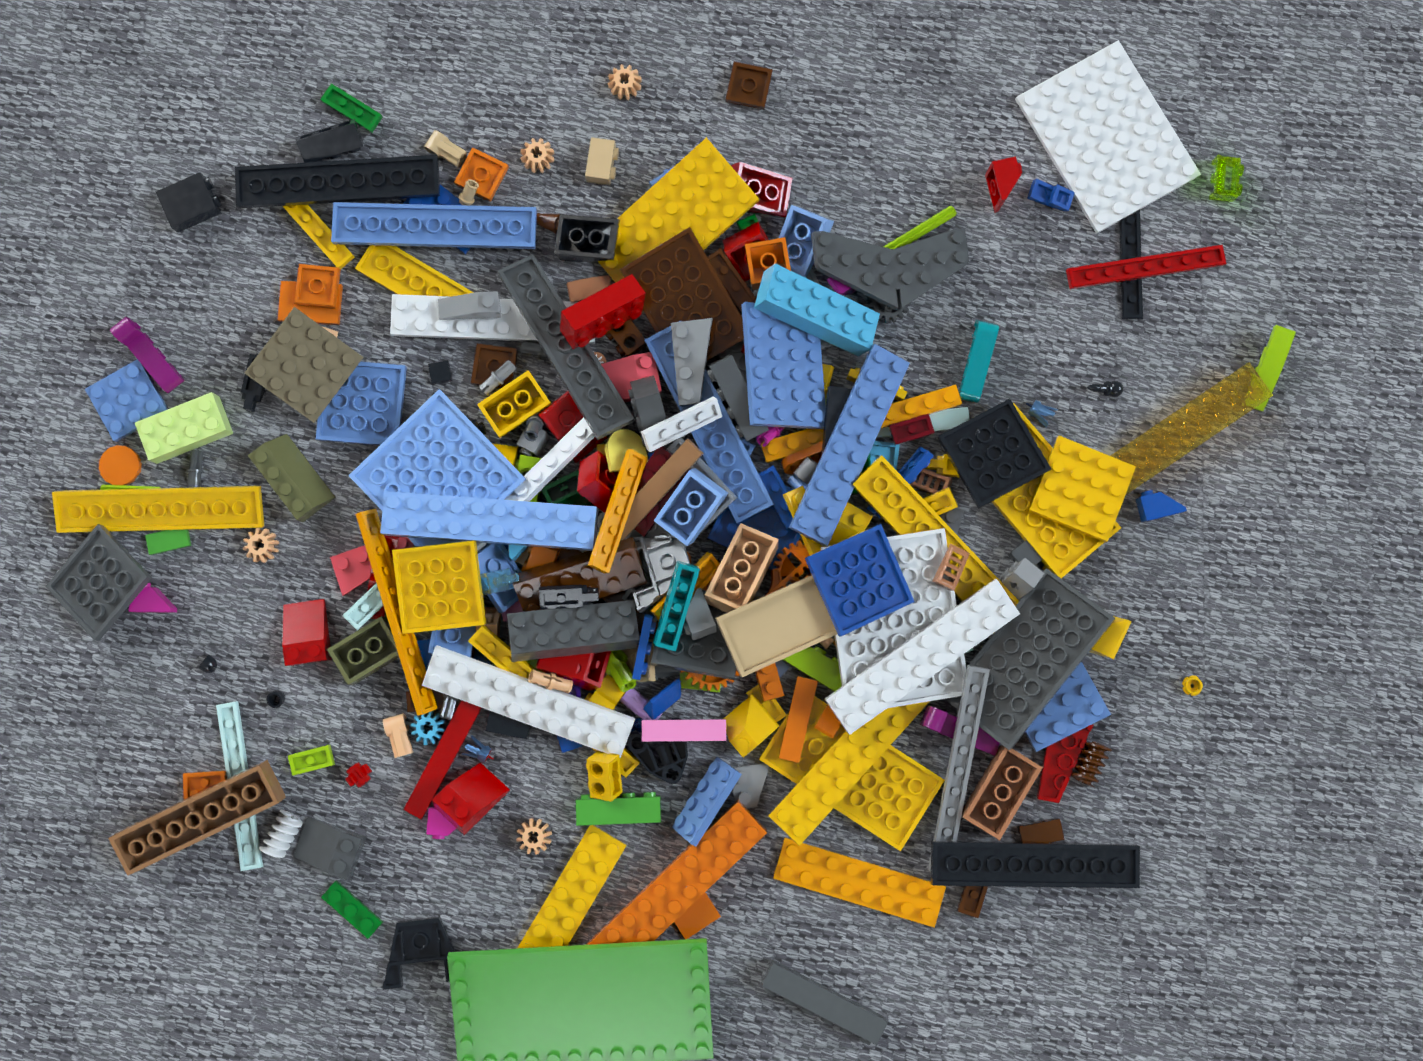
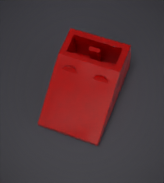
(583, 669)

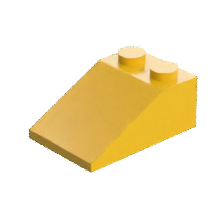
(851, 523)

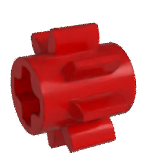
(358, 775)

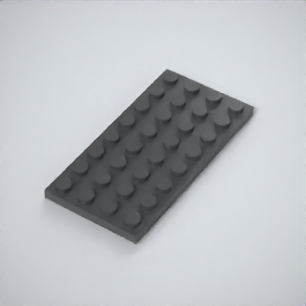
(1035, 655)

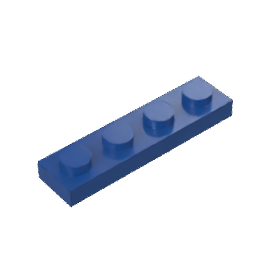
(911, 469)

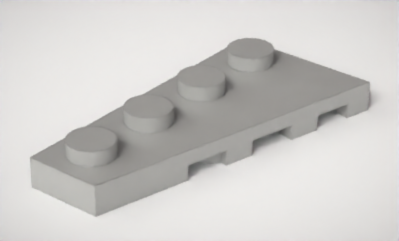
(690, 358)

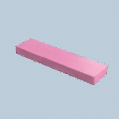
(684, 730)

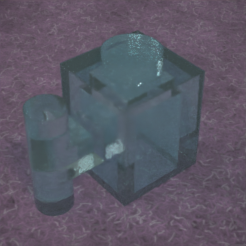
(498, 581)

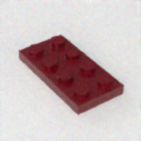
(656, 461)

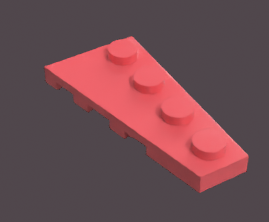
(354, 566)

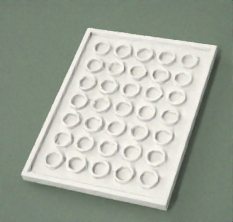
(1107, 136)
(919, 560)

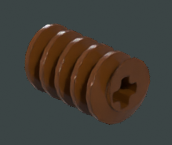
(1091, 763)

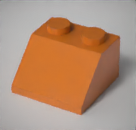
(763, 255)

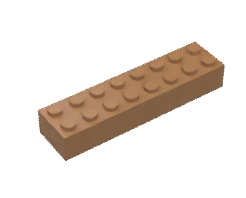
(197, 817)

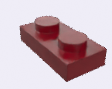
(911, 429)

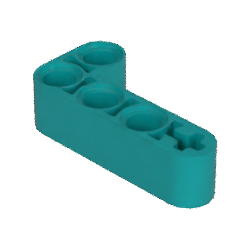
(978, 360)

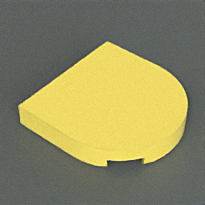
(618, 444)

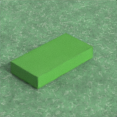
(167, 541)

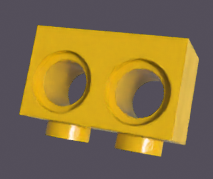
(604, 776)

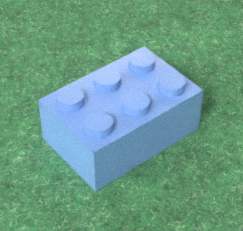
(691, 506)

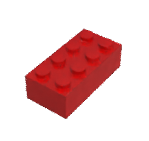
(602, 312)

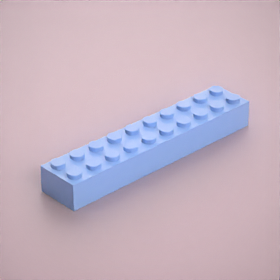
(489, 520)

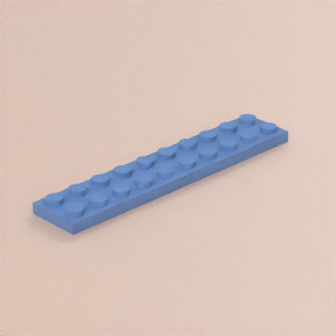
(434, 225)
(717, 440)
(849, 445)

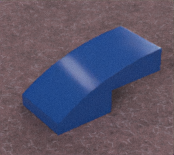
(1051, 196)

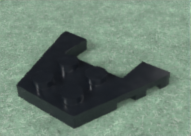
(414, 943)

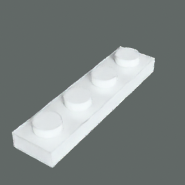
(681, 424)

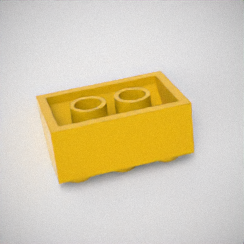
(514, 404)

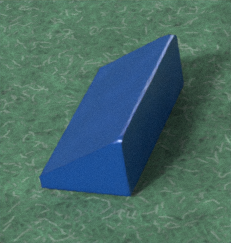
(663, 699)

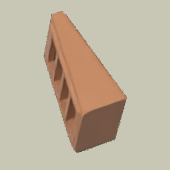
(948, 481)
(951, 585)

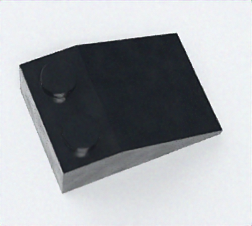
(586, 238)

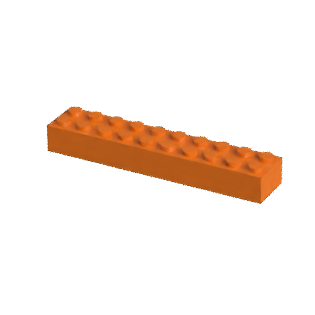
(685, 879)

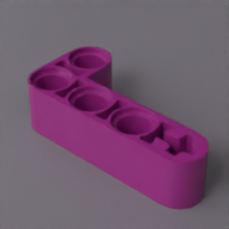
(152, 359)
(945, 724)

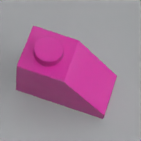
(151, 601)
(438, 825)

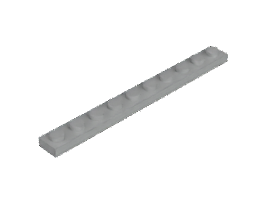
(961, 754)

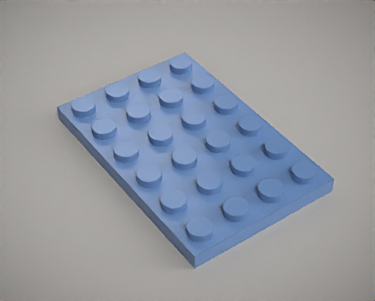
(782, 373)

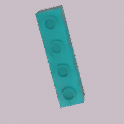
(676, 606)

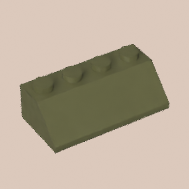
(292, 477)

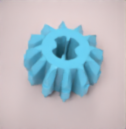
(432, 734)

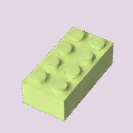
(183, 428)

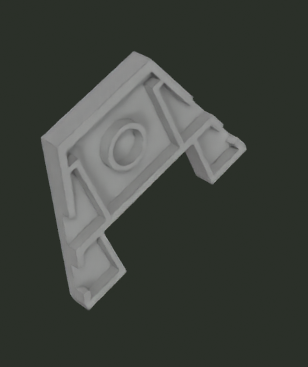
(661, 557)

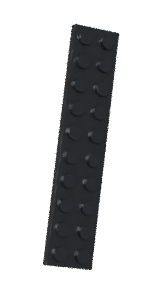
(337, 181)
(1035, 864)

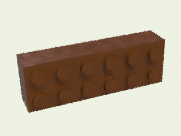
(624, 574)

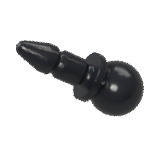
(1112, 388)

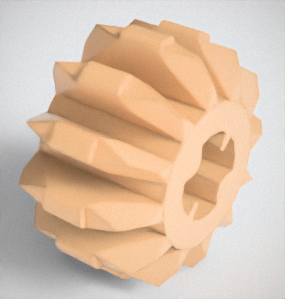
(624, 89)
(543, 160)
(261, 537)
(541, 836)

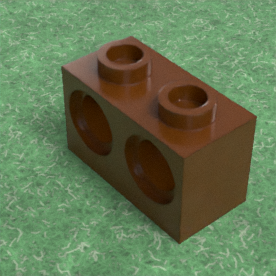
(628, 332)

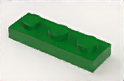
(351, 108)
(352, 909)

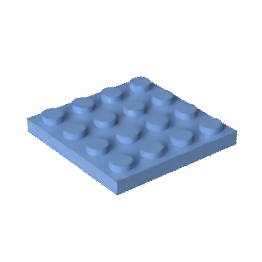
(366, 406)
(1069, 711)

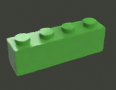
(621, 810)

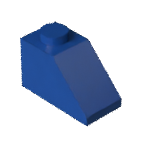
(1157, 505)

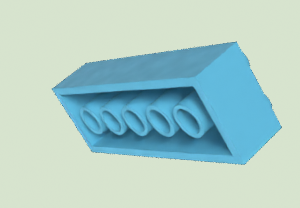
(816, 310)

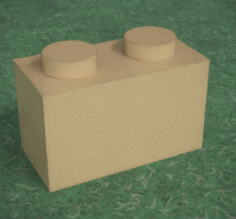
(601, 161)

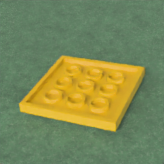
(1082, 489)
(439, 587)

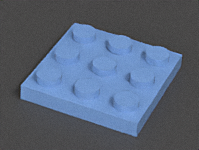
(125, 399)

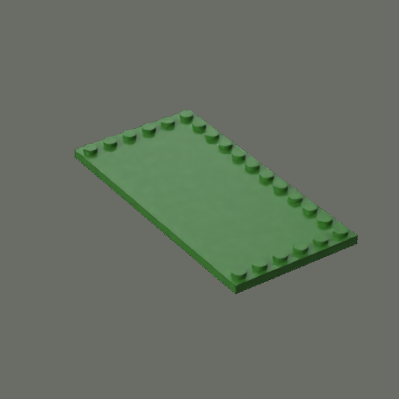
(583, 1002)

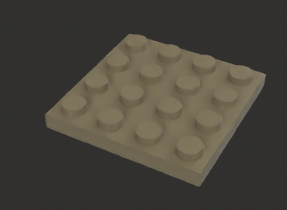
(304, 365)

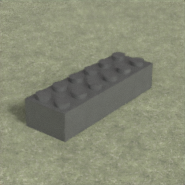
(572, 631)

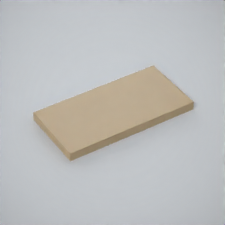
(776, 626)

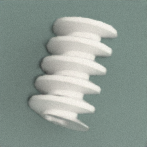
(282, 836)

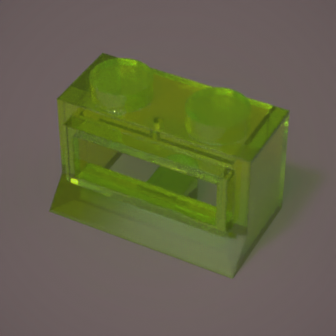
(1218, 178)

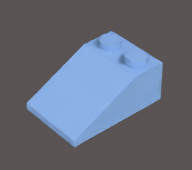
(797, 232)

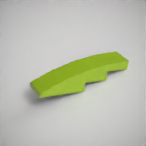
(1273, 358)

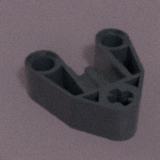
(648, 760)

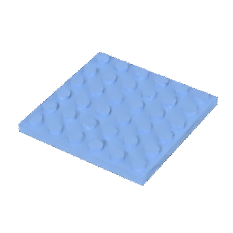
(437, 455)

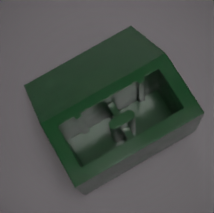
(565, 491)

